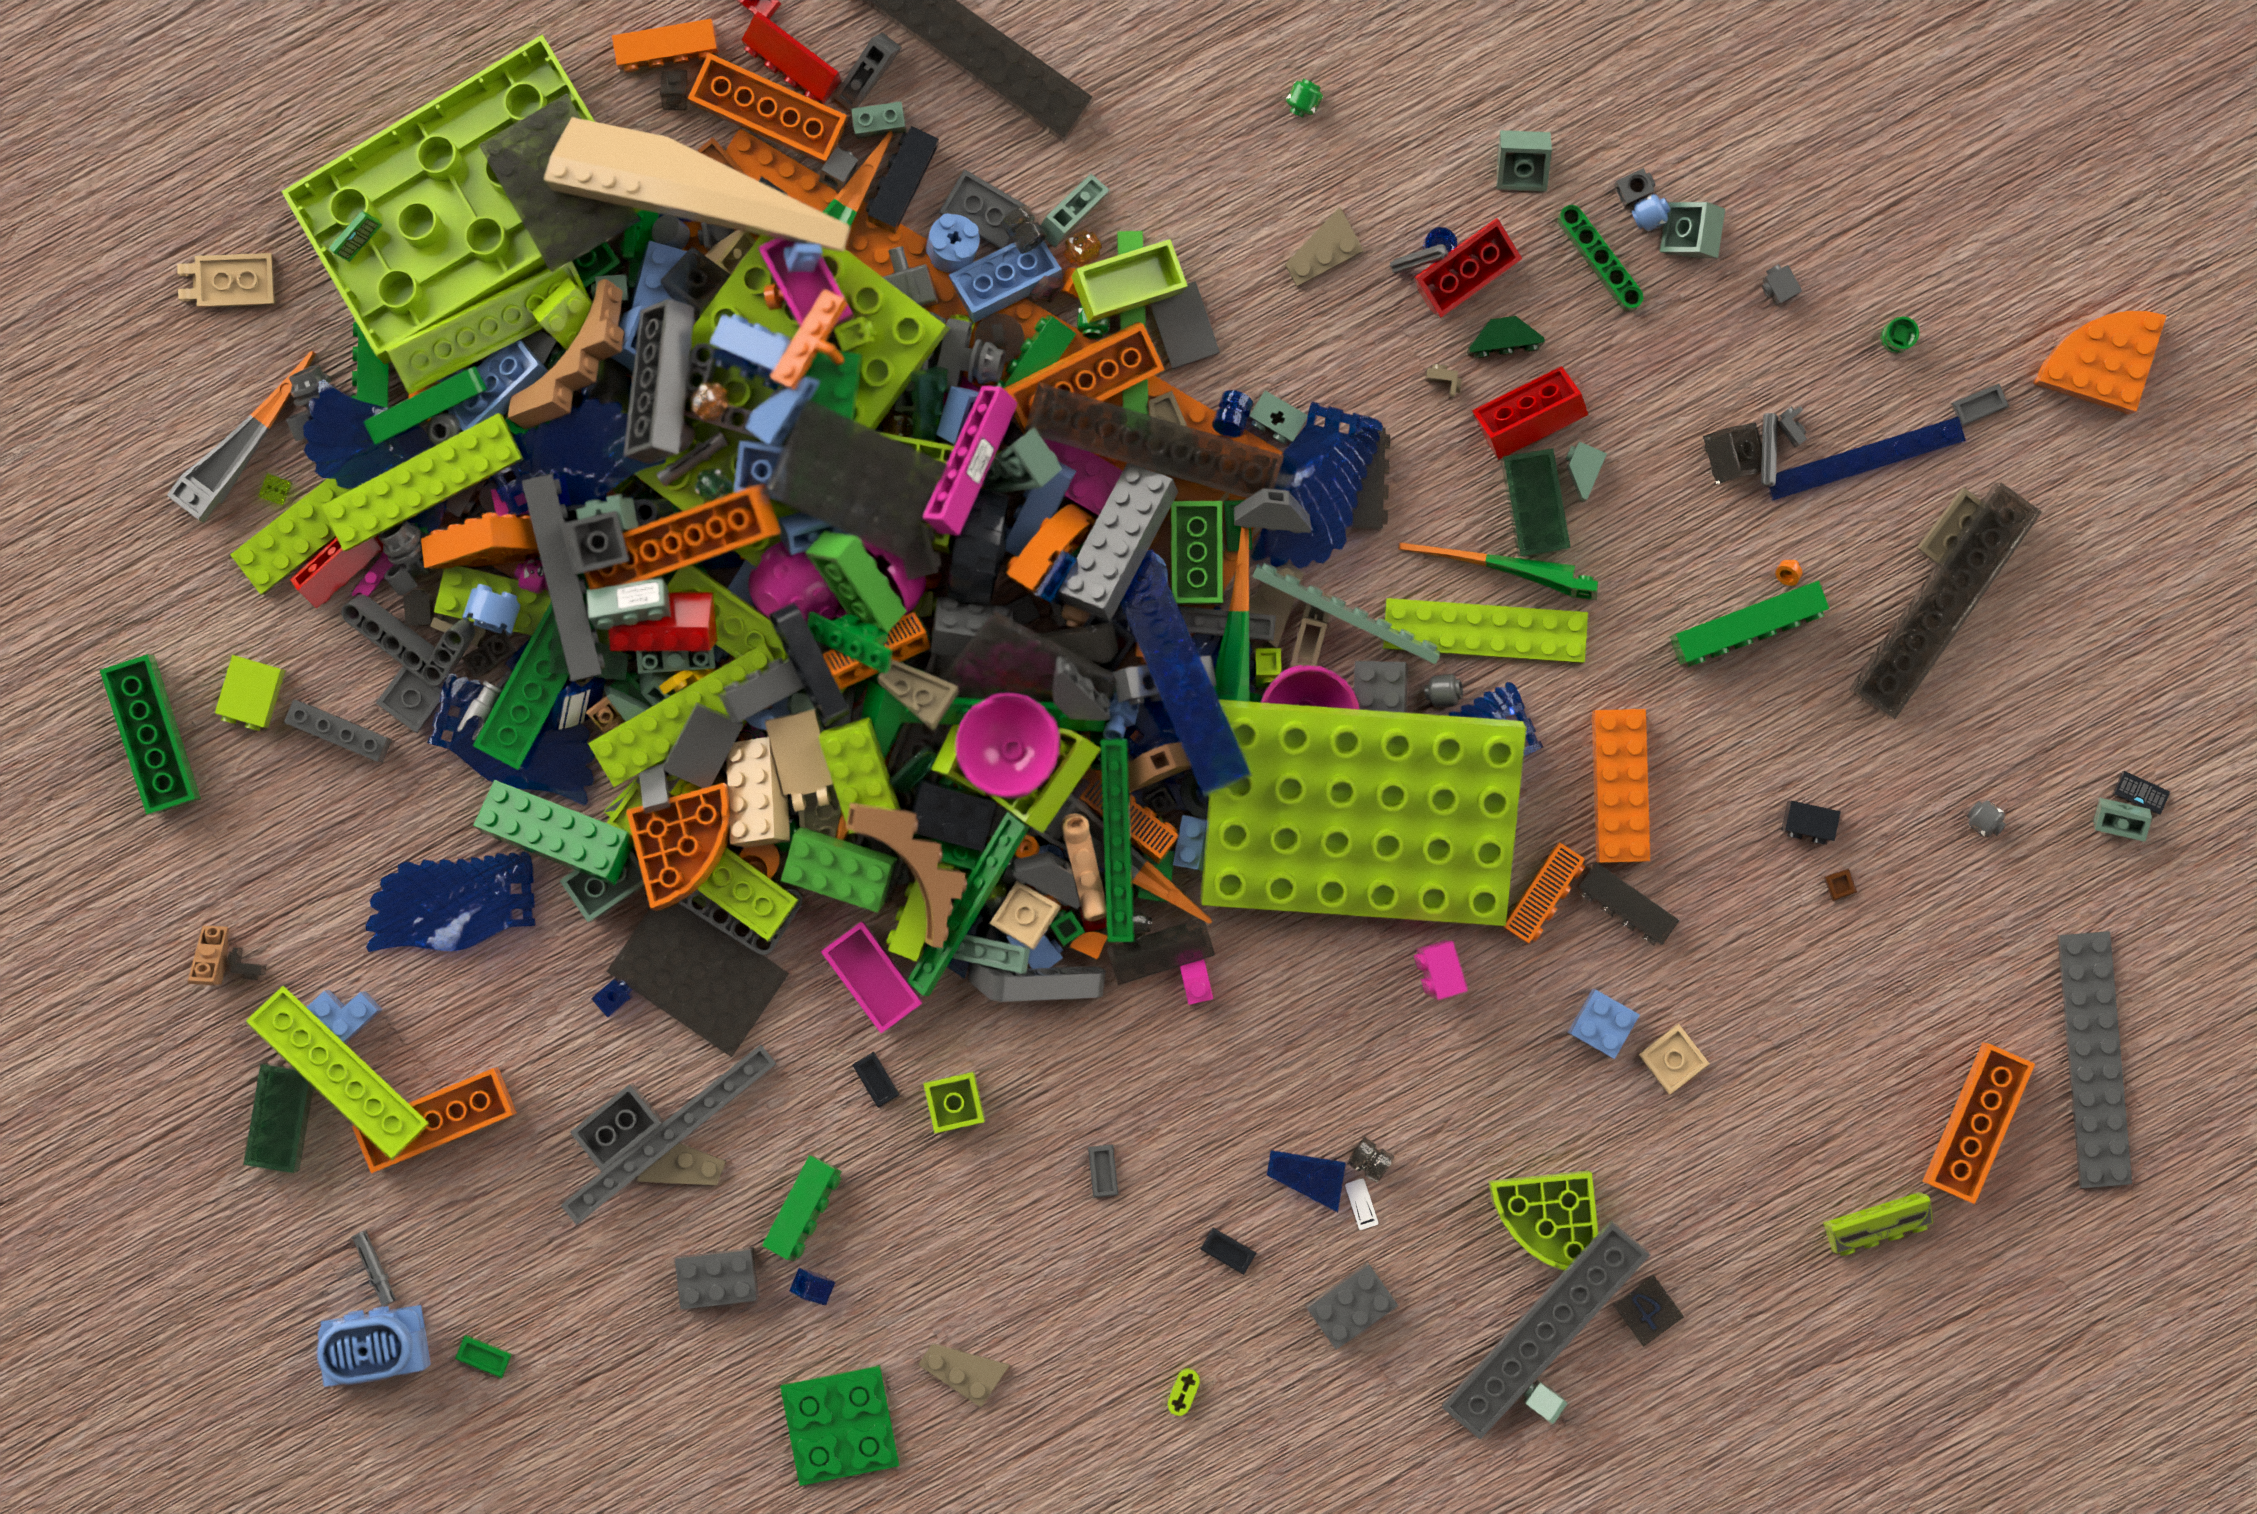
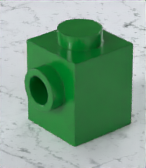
(1066, 926)

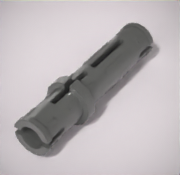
(701, 453)
(371, 1262)

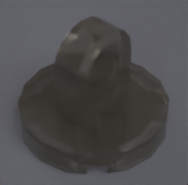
(1003, 332)

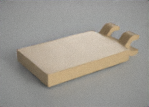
(229, 280)
(800, 757)

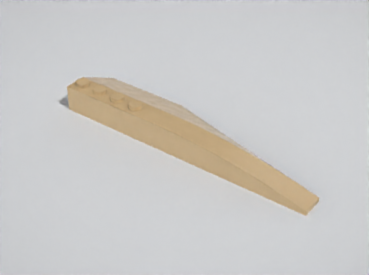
(680, 182)

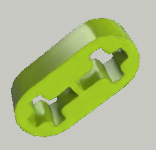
(1178, 1389)

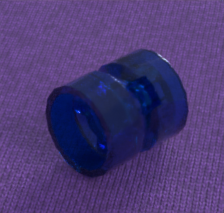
(1440, 236)
(1233, 414)

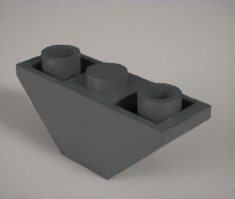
(1272, 511)
(1077, 694)
(1048, 875)

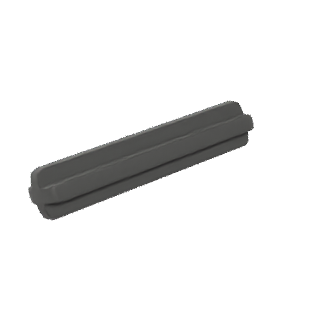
(1418, 258)
(1769, 449)

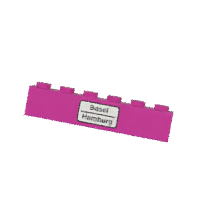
(970, 460)

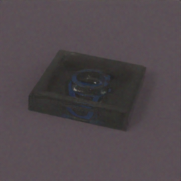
(1648, 1310)

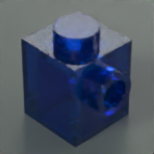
(613, 997)
(815, 1290)

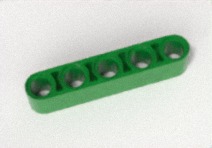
(1602, 271)
(425, 405)

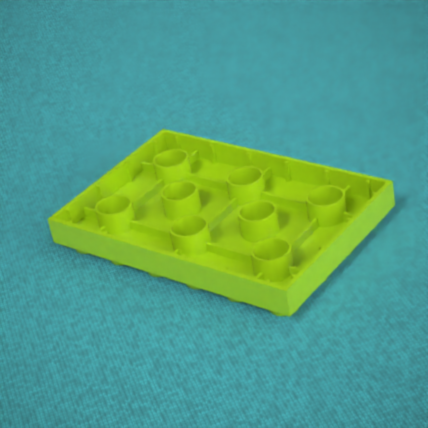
(442, 211)
(902, 345)
(1366, 814)

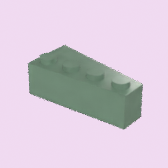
(1022, 465)

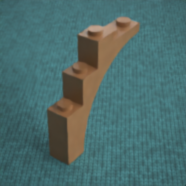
(578, 367)
(921, 855)

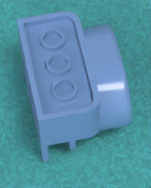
(372, 1345)

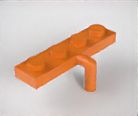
(810, 340)

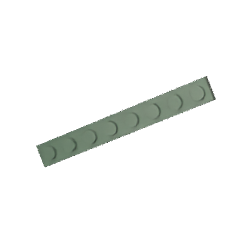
(1337, 608)

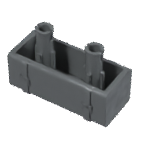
(914, 281)

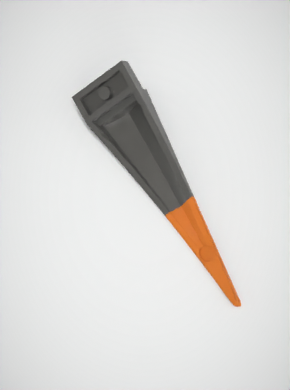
(216, 473)
(1143, 872)

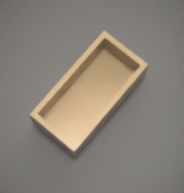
(756, 796)

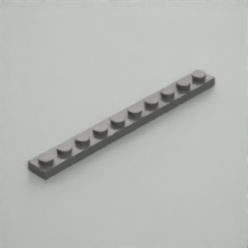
(668, 1134)

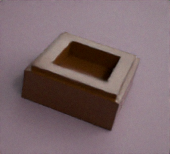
(1840, 884)

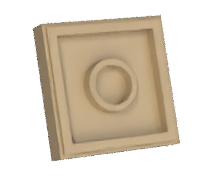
(1025, 915)
(1673, 1059)

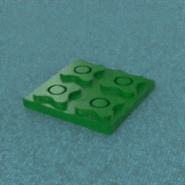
(839, 1425)

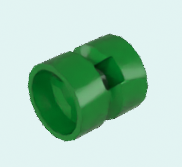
(1899, 334)

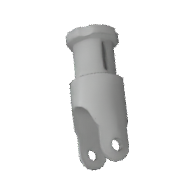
(481, 707)

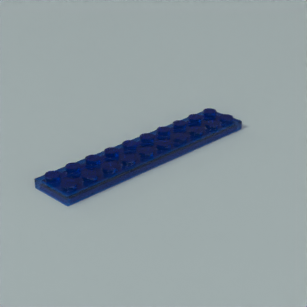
(1182, 679)

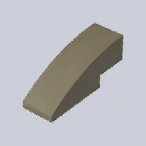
(1310, 635)

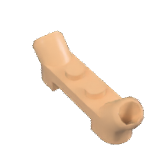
(1084, 866)

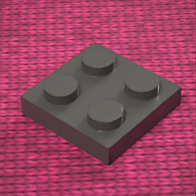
(410, 699)

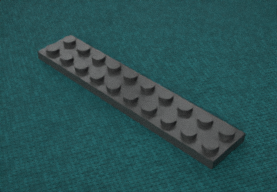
(2094, 1059)
(1545, 1329)

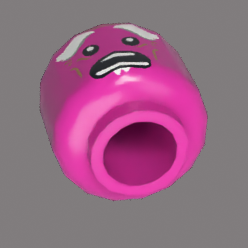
(531, 576)

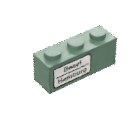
(628, 603)

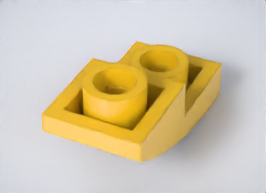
(684, 679)

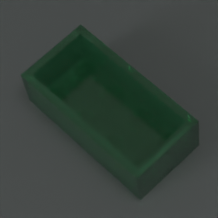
(1535, 503)
(278, 1119)

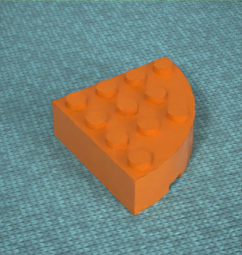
(2105, 360)
(1061, 532)
(481, 542)
(681, 843)

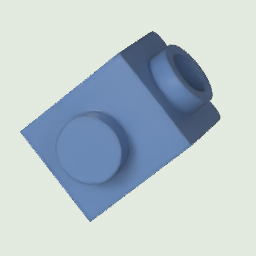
(802, 257)

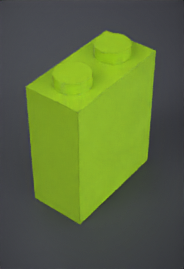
(249, 693)

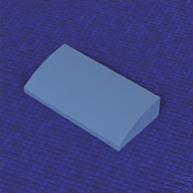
(1002, 279)
(504, 375)

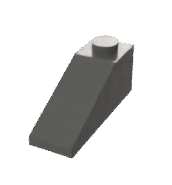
(867, 70)

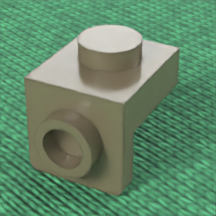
(1439, 373)

